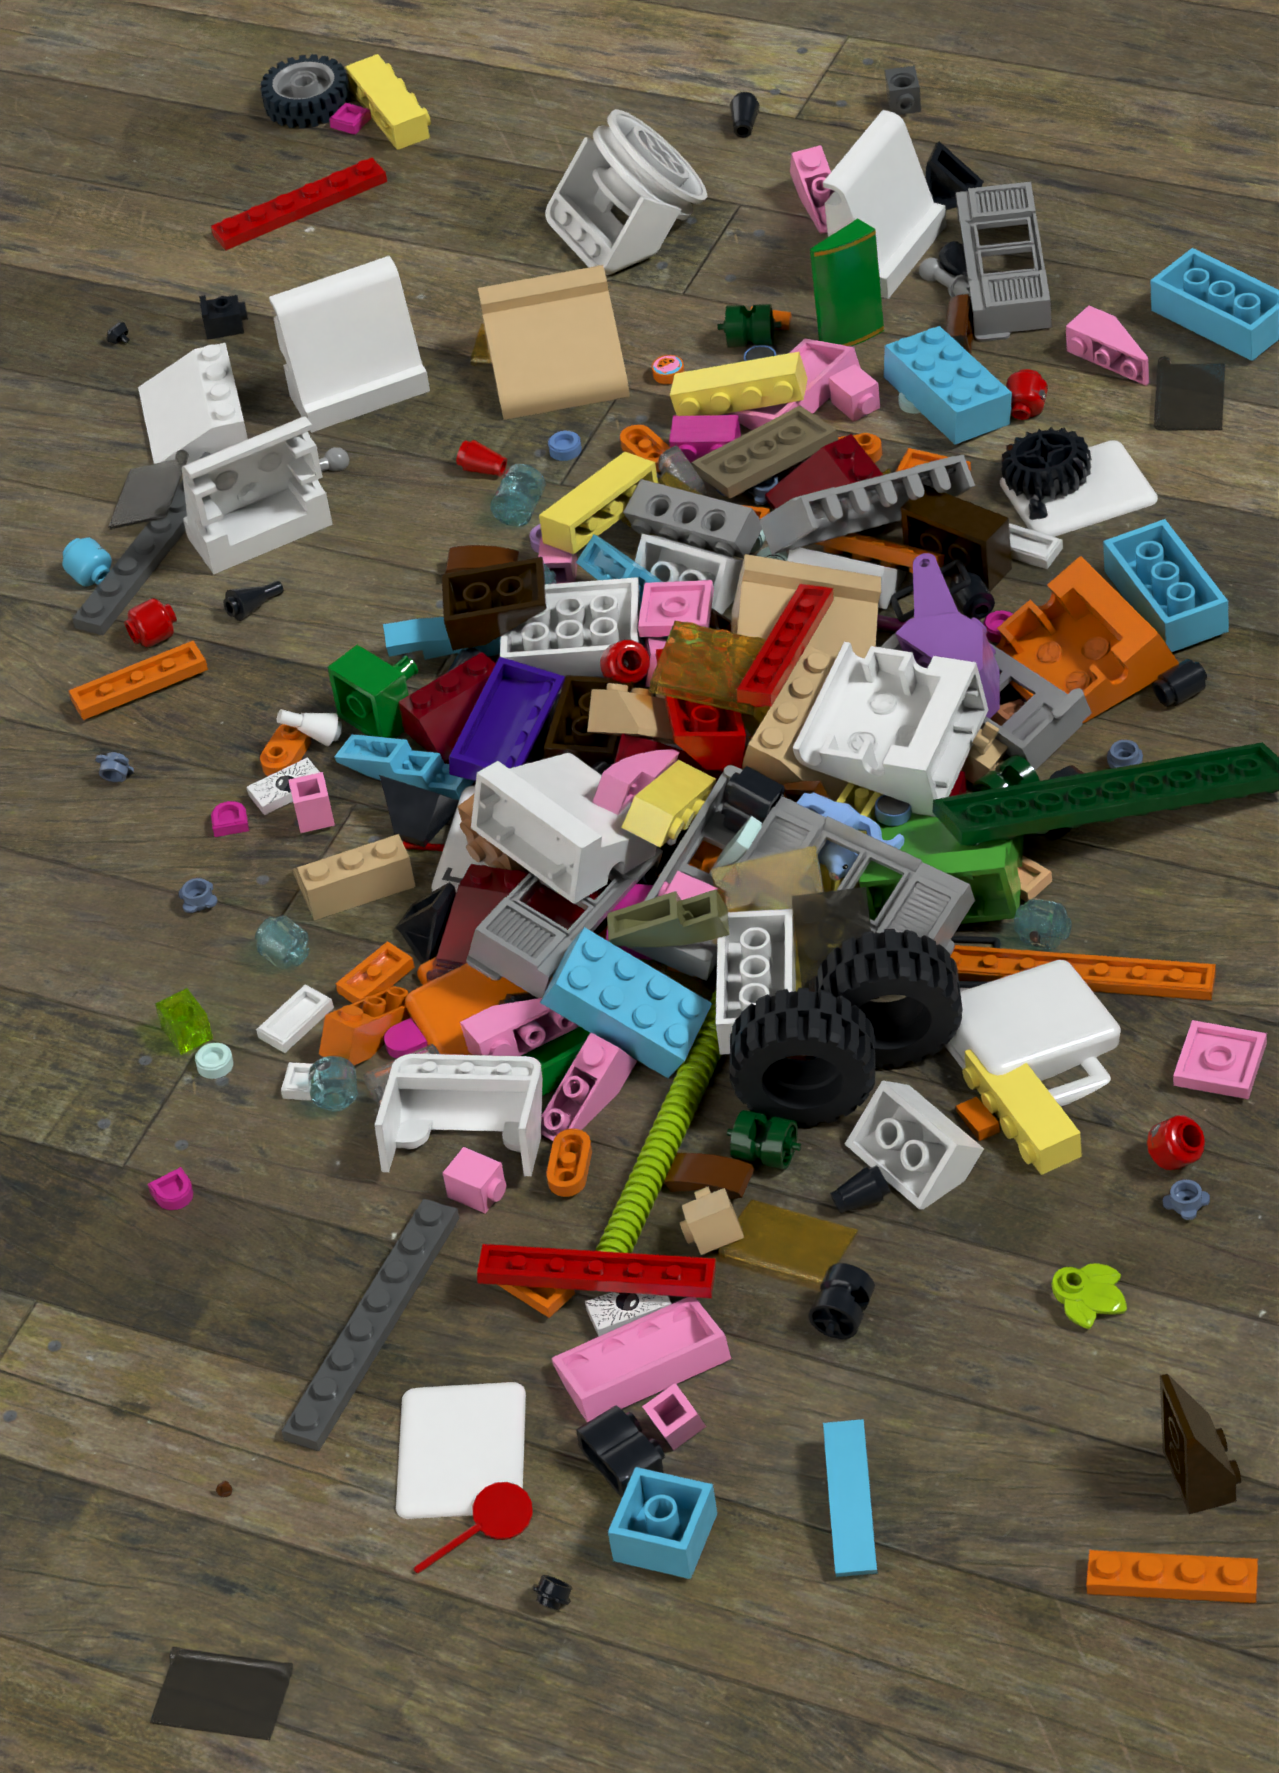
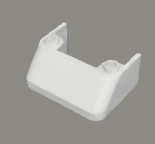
(584, 218)
(461, 1094)

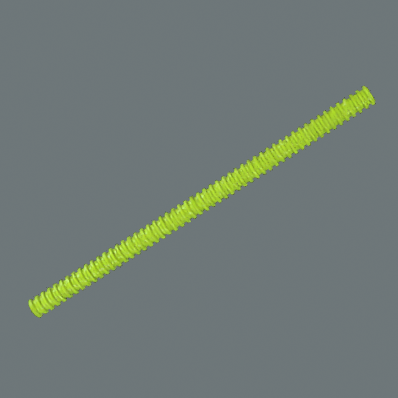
(663, 1140)

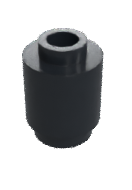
(975, 599)
(1180, 683)

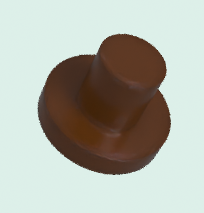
(224, 1489)

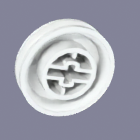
(644, 167)

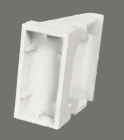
(888, 191)
(348, 344)
(255, 496)
(894, 724)
(551, 827)

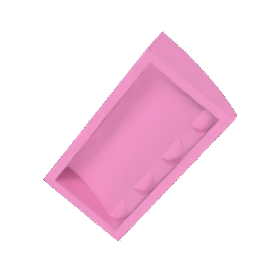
(820, 362)
(642, 1358)

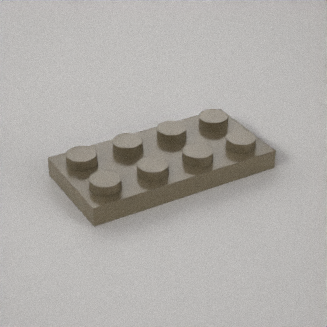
(764, 451)

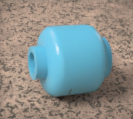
(86, 561)

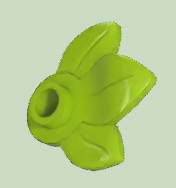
(1092, 1292)

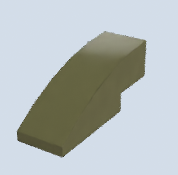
(669, 921)

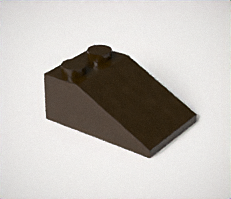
(491, 600)
(1195, 1450)

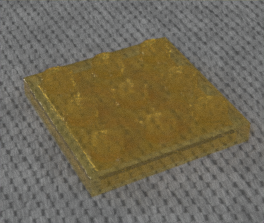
(705, 666)

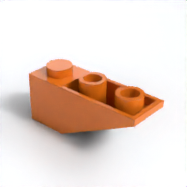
(360, 1028)

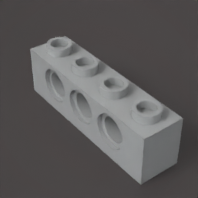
(693, 519)

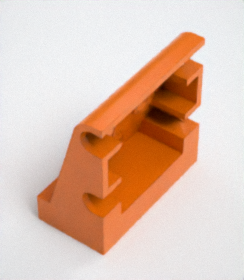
(1086, 640)

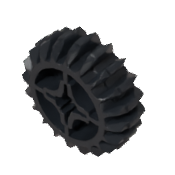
(1046, 463)

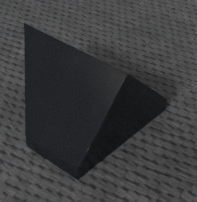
(948, 175)
(415, 811)
(426, 922)

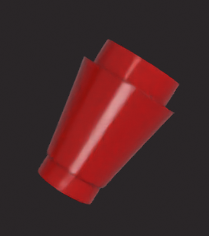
(480, 459)

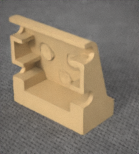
(553, 342)
(770, 583)

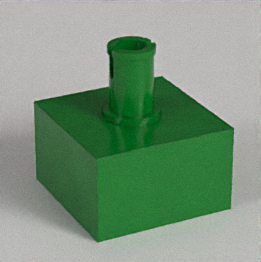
(369, 691)

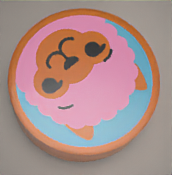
(666, 367)

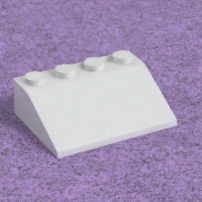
(193, 406)
(576, 626)

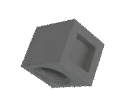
(903, 90)

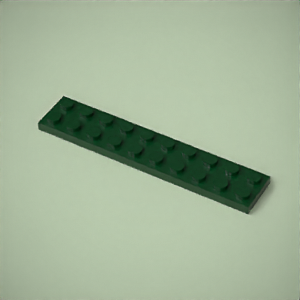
(1109, 794)

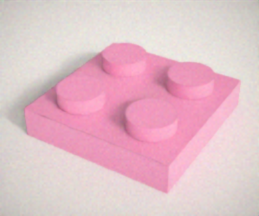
(674, 601)
(1220, 1059)

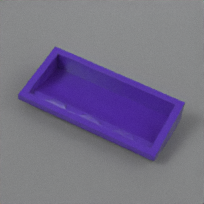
(505, 718)

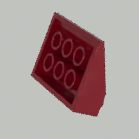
(482, 891)

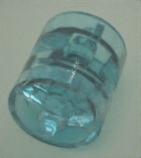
(518, 495)

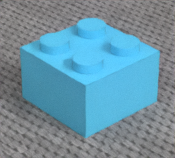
(662, 1522)

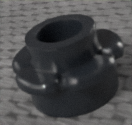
(552, 1592)

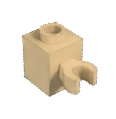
(984, 754)
(710, 1220)

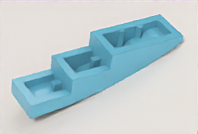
(608, 563)
(428, 636)
(397, 761)
(850, 1498)

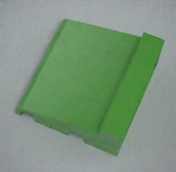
(986, 867)

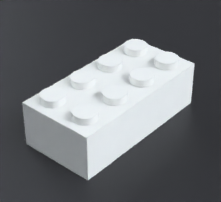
(751, 963)

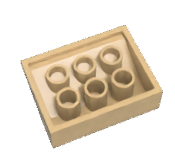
(773, 742)

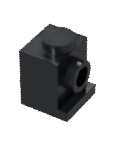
(223, 316)

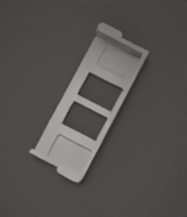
(1009, 298)
(1042, 721)
(922, 900)
(528, 945)
(701, 957)

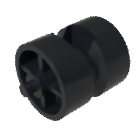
(841, 1302)

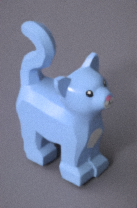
(835, 857)

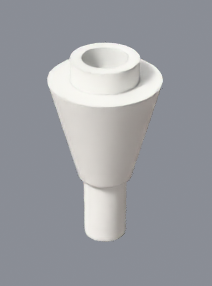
(319, 726)

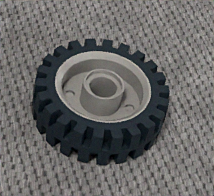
(305, 91)

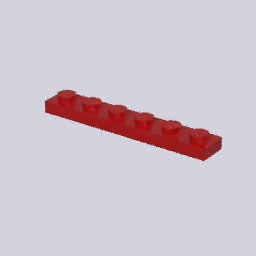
(298, 203)
(785, 645)
(596, 1271)

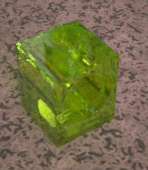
(184, 1021)

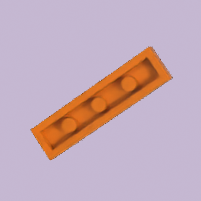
(867, 547)
(138, 680)
(1172, 1576)

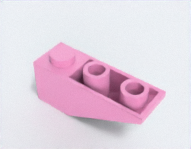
(808, 173)
(1106, 342)
(513, 1028)
(587, 1086)

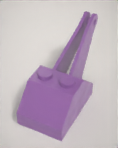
(945, 632)

